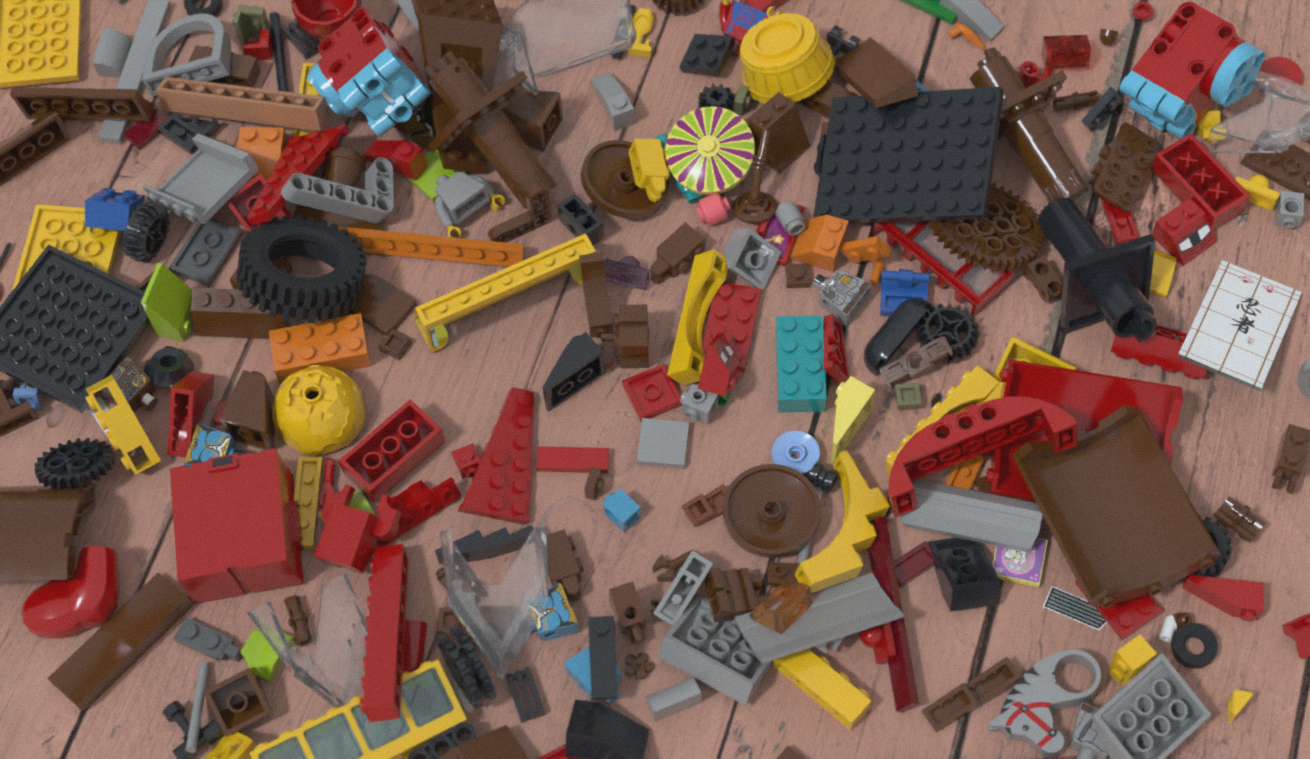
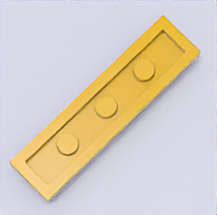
(308, 496)

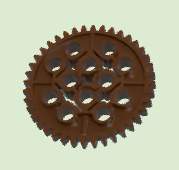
(1002, 240)

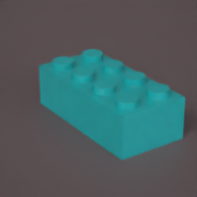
(800, 364)

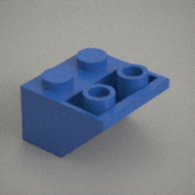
(111, 208)

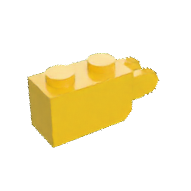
(649, 166)

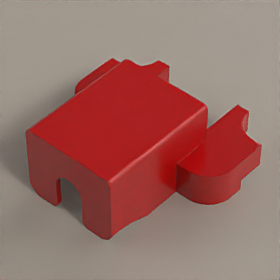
(353, 533)

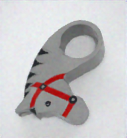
(1029, 704)

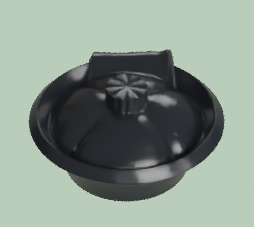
(168, 366)

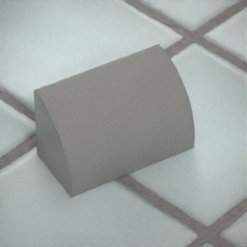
(111, 53)
(674, 699)

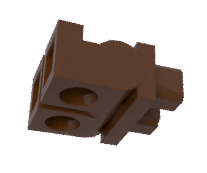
(732, 592)

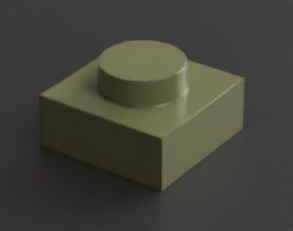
(742, 100)
(907, 396)

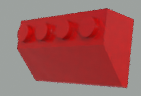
(1158, 349)

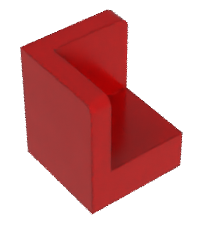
(260, 49)

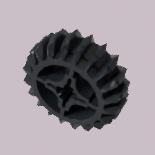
(146, 232)
(949, 324)

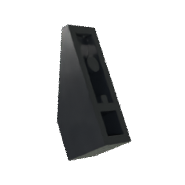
(602, 657)

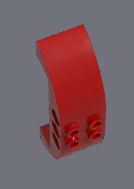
(971, 434)

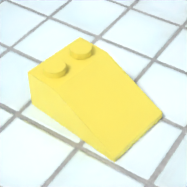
(852, 410)

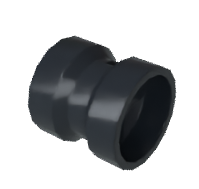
(823, 477)

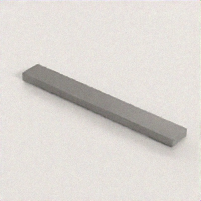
(131, 76)

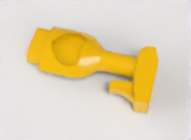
(643, 23)

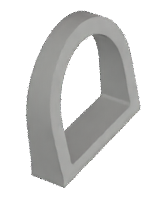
(200, 70)

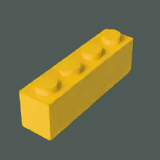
(825, 686)

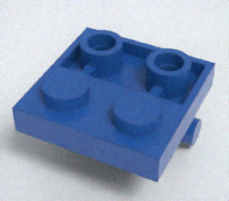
(901, 286)

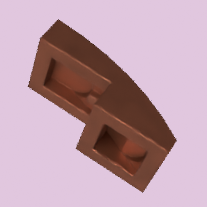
(707, 507)

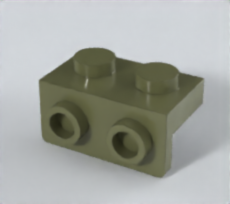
(249, 22)

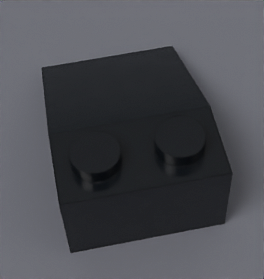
(575, 369)
(964, 574)
(603, 733)

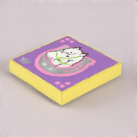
(1020, 565)

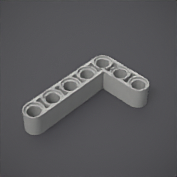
(367, 205)

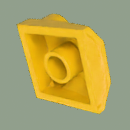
(1162, 273)

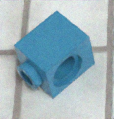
(621, 509)

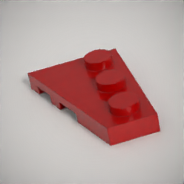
(834, 350)

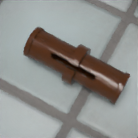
(1075, 100)
(298, 620)

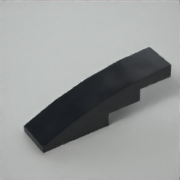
(476, 547)

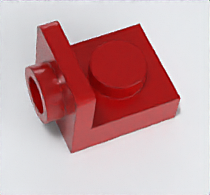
(466, 460)

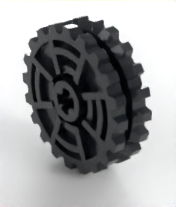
(466, 666)

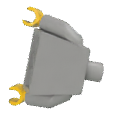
(461, 197)

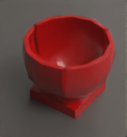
(323, 17)

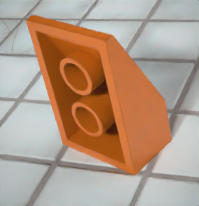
(264, 146)

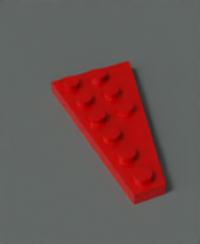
(301, 155)
(504, 469)

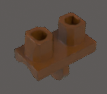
(1239, 519)

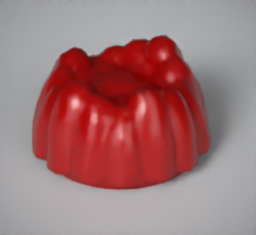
(1142, 11)

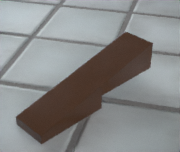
(972, 694)

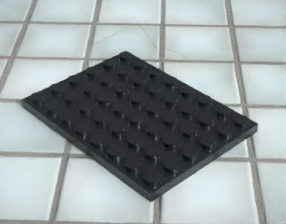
(910, 157)

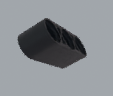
(449, 739)

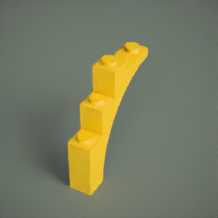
(861, 506)

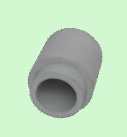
(790, 218)

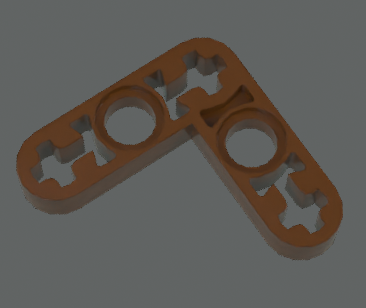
(537, 215)

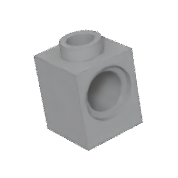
(1290, 202)

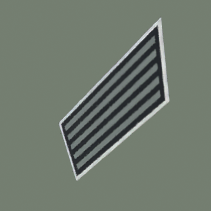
(1074, 608)

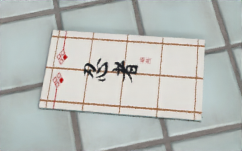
(1240, 325)

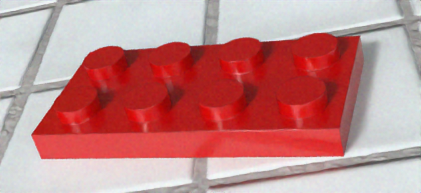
(734, 315)

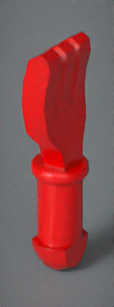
(328, 481)

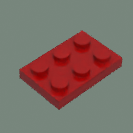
(1129, 615)

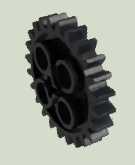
(74, 464)

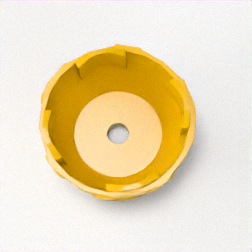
(319, 423)

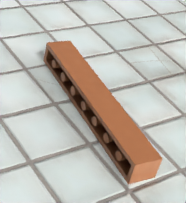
(243, 103)

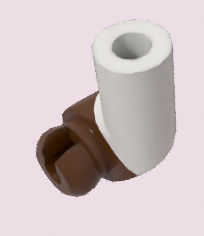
(1173, 623)

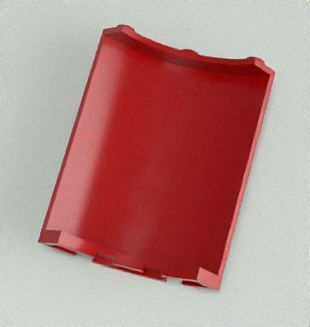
(1087, 399)

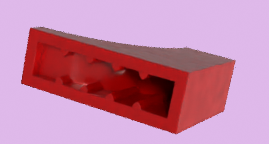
(187, 405)

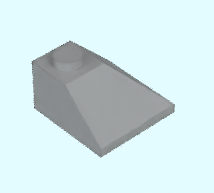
(751, 256)

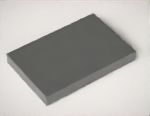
(206, 251)

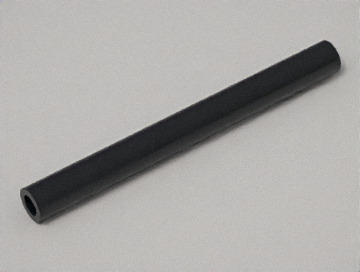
(279, 54)

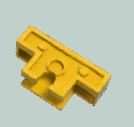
(123, 425)

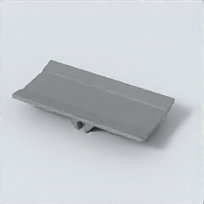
(831, 617)

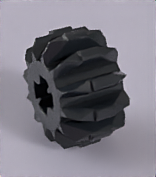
(716, 97)

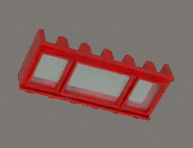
(970, 283)

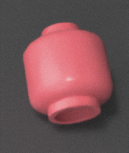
(713, 209)

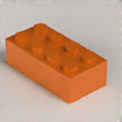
(331, 343)

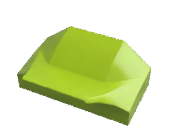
(262, 656)

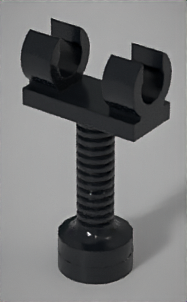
(838, 44)

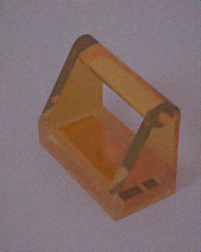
(782, 617)

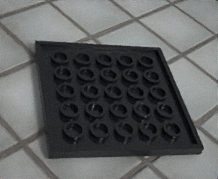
(68, 327)

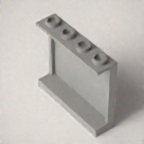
(204, 180)

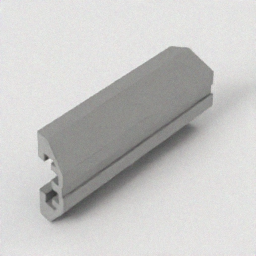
(974, 516)

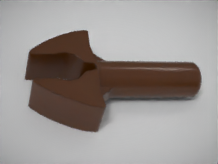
(671, 565)

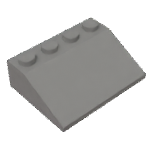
(713, 652)
(1149, 714)

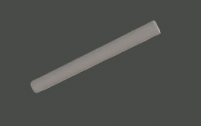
(197, 707)

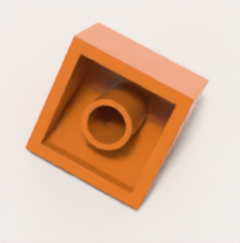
(820, 242)

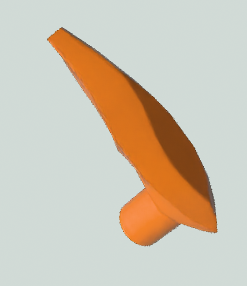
(967, 33)

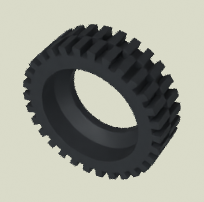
(297, 295)

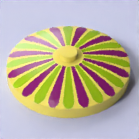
(710, 150)

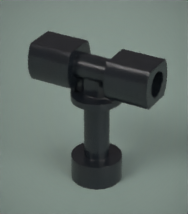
(209, 733)

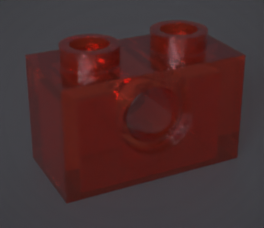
(1066, 51)

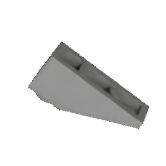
(614, 101)
(683, 588)

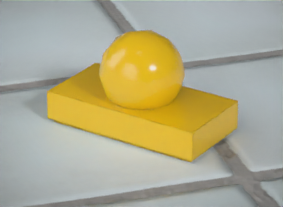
(1259, 191)

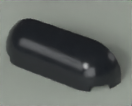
(894, 333)

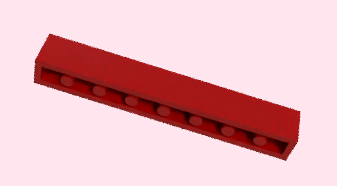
(385, 634)

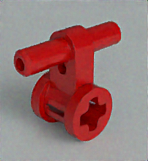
(1032, 75)

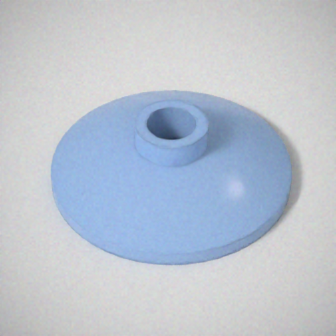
(796, 443)

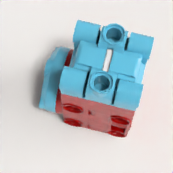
(1189, 69)
(368, 73)

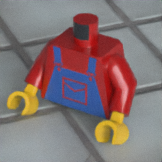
(738, 19)

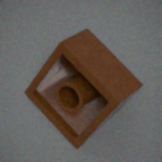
(238, 701)

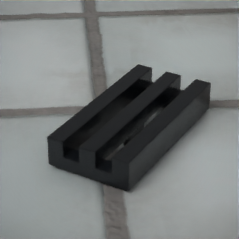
(294, 28)
(518, 676)

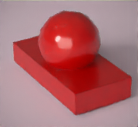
(881, 640)

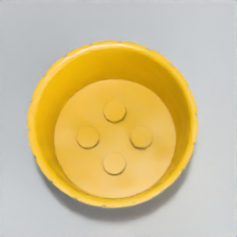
(785, 57)

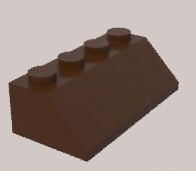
(31, 145)
(230, 315)

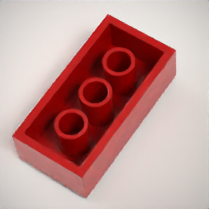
(392, 450)

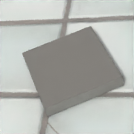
(663, 443)

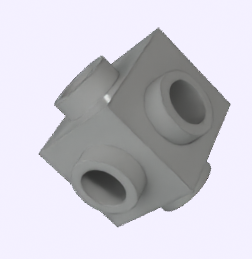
(698, 404)

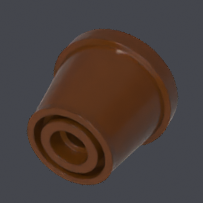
(343, 166)

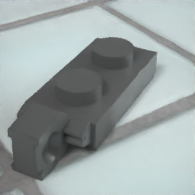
(206, 641)

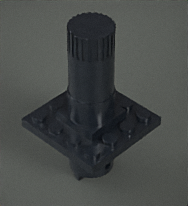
(1098, 279)

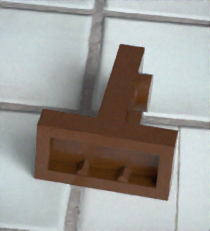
(13, 416)

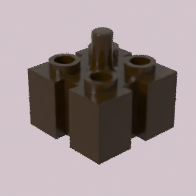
(420, 124)

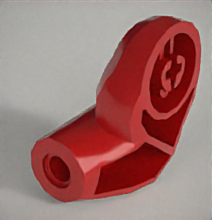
(71, 606)

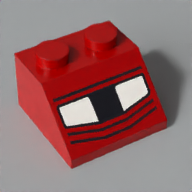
(1185, 232)
(720, 367)

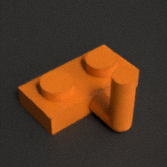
(867, 249)

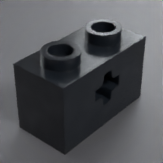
(580, 219)

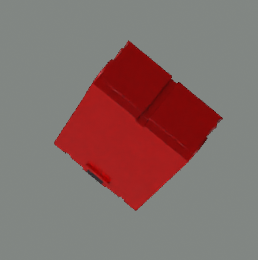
(236, 526)

